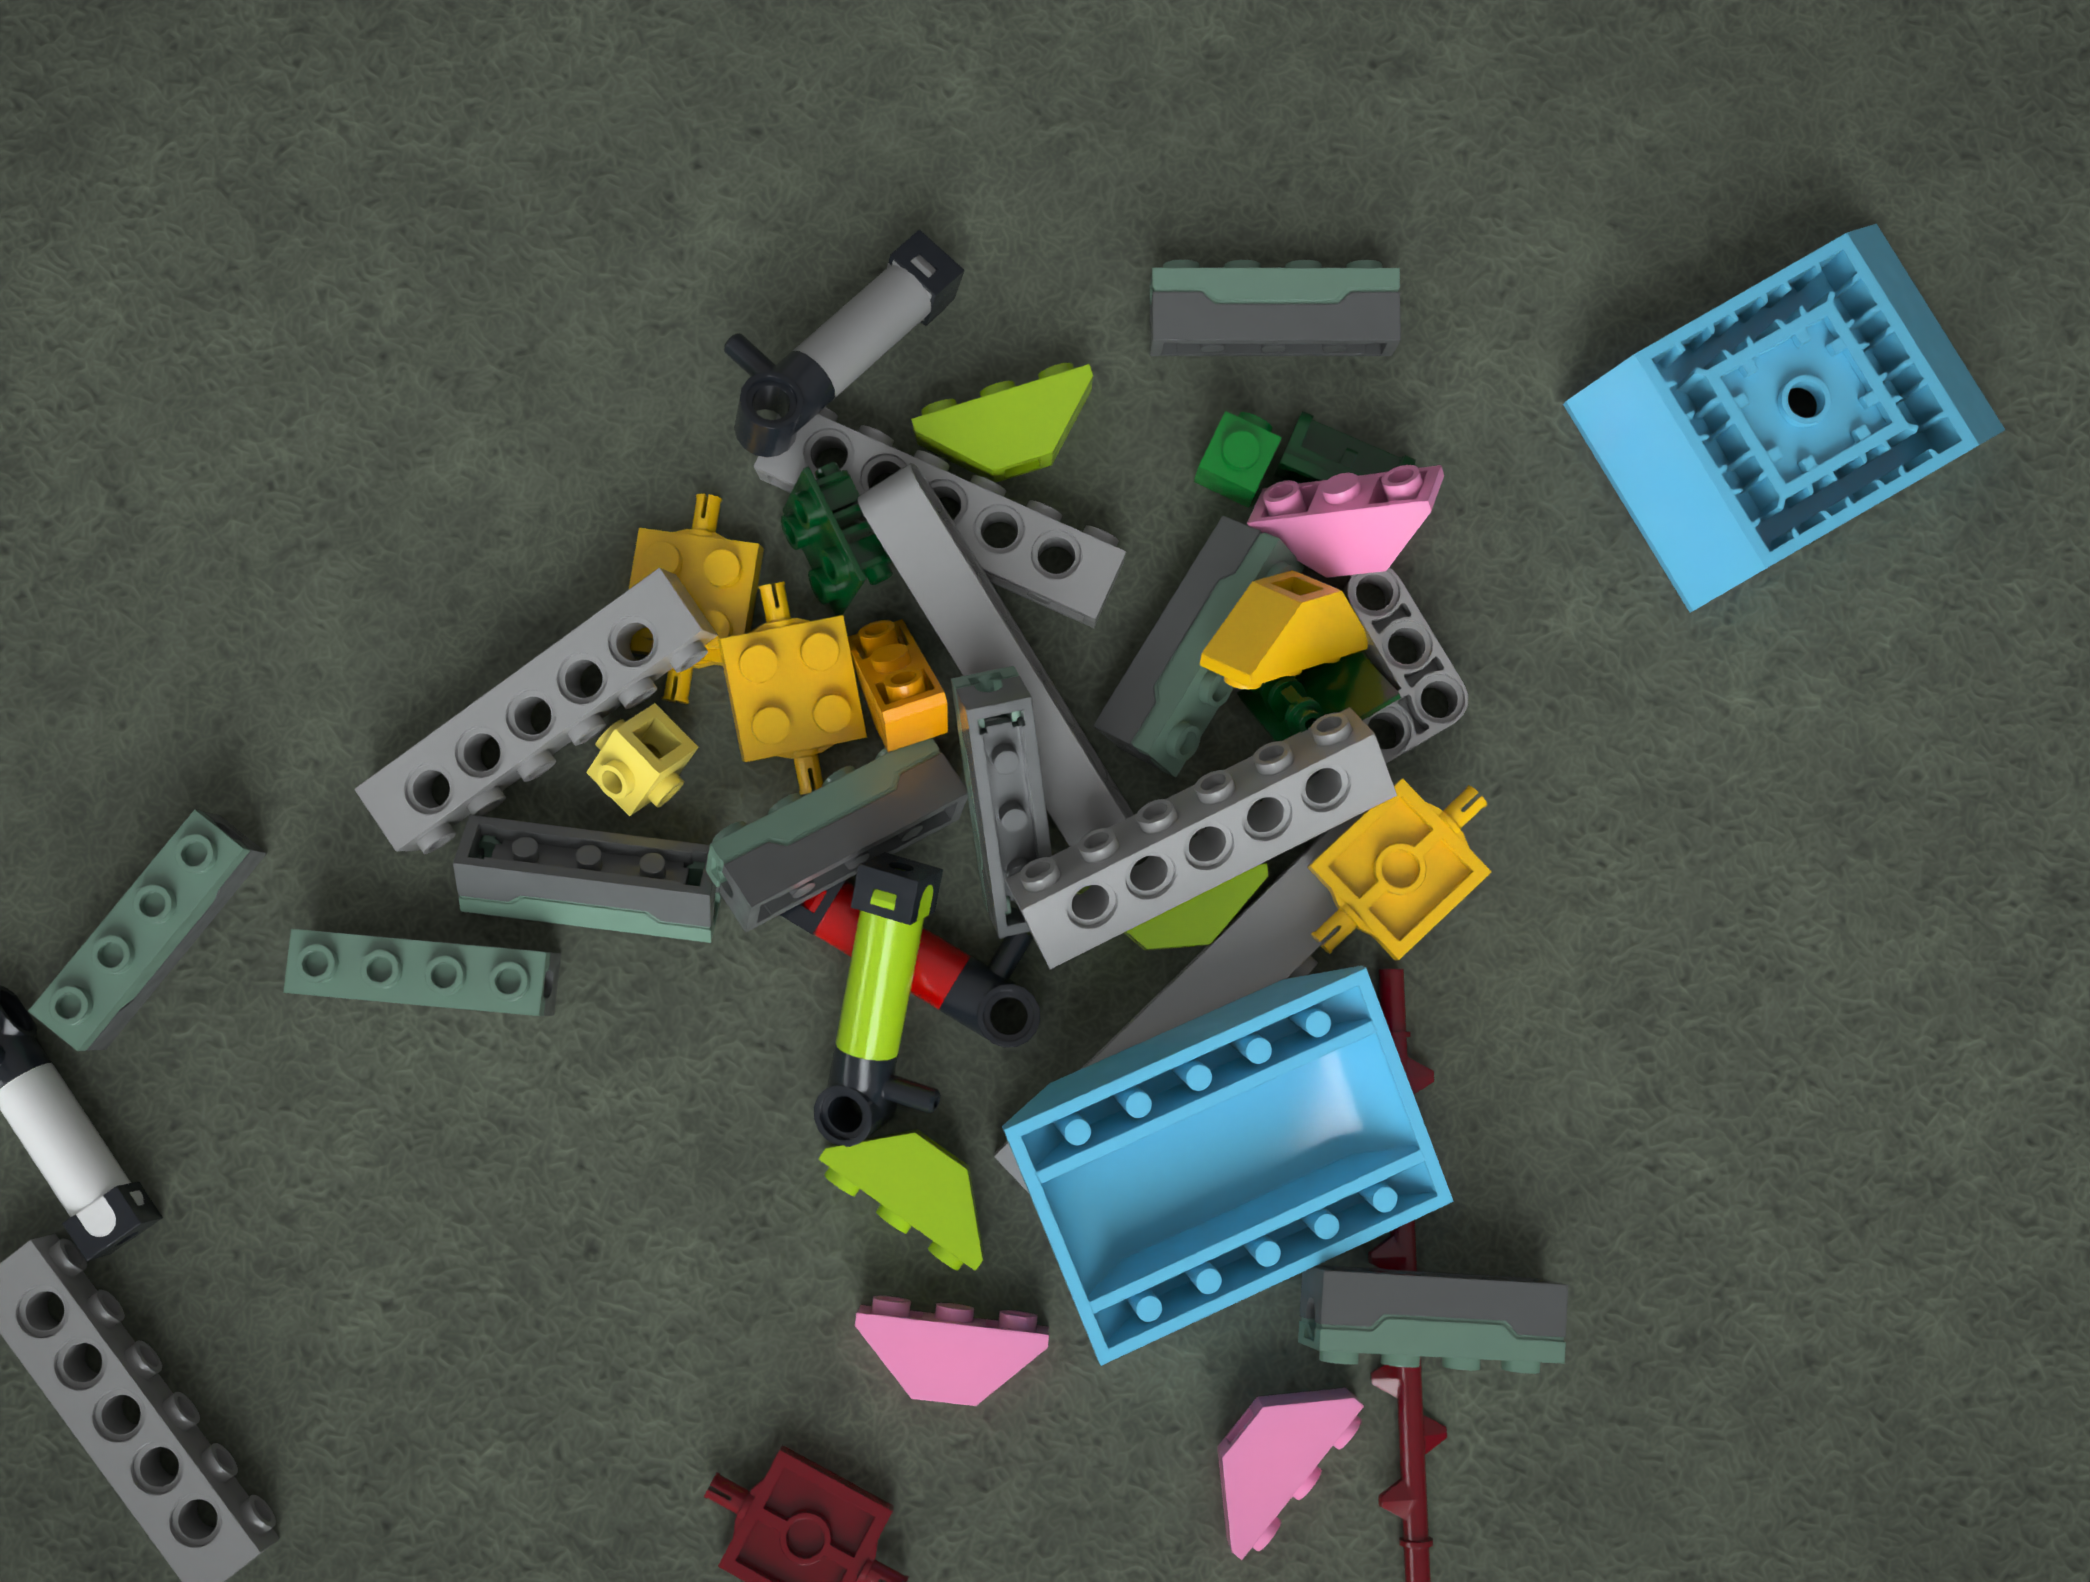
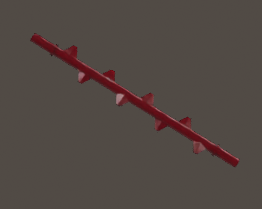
(1416, 1431)

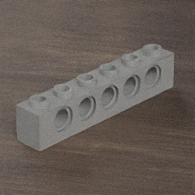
(1074, 593)
(402, 791)
(1234, 839)
(94, 1413)

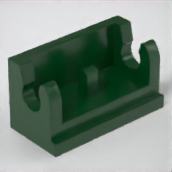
(1322, 452)

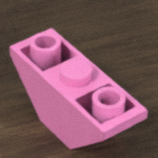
(1350, 519)
(949, 1352)
(1276, 1456)

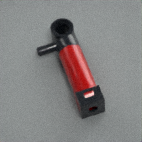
(942, 972)

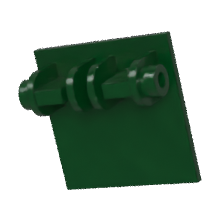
(814, 525)
(1297, 701)

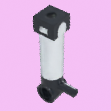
(64, 1143)

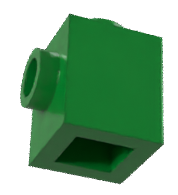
(1238, 457)

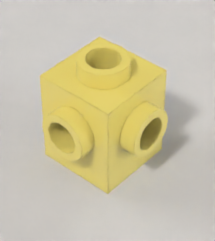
(642, 760)

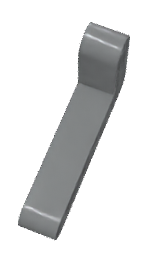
(1429, 670)

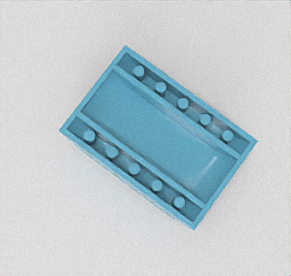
(1225, 1157)

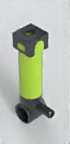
(892, 903)

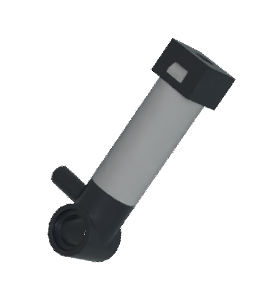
(910, 291)

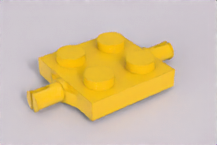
(716, 573)
(792, 687)
(1399, 870)

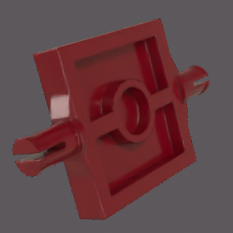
(803, 1526)

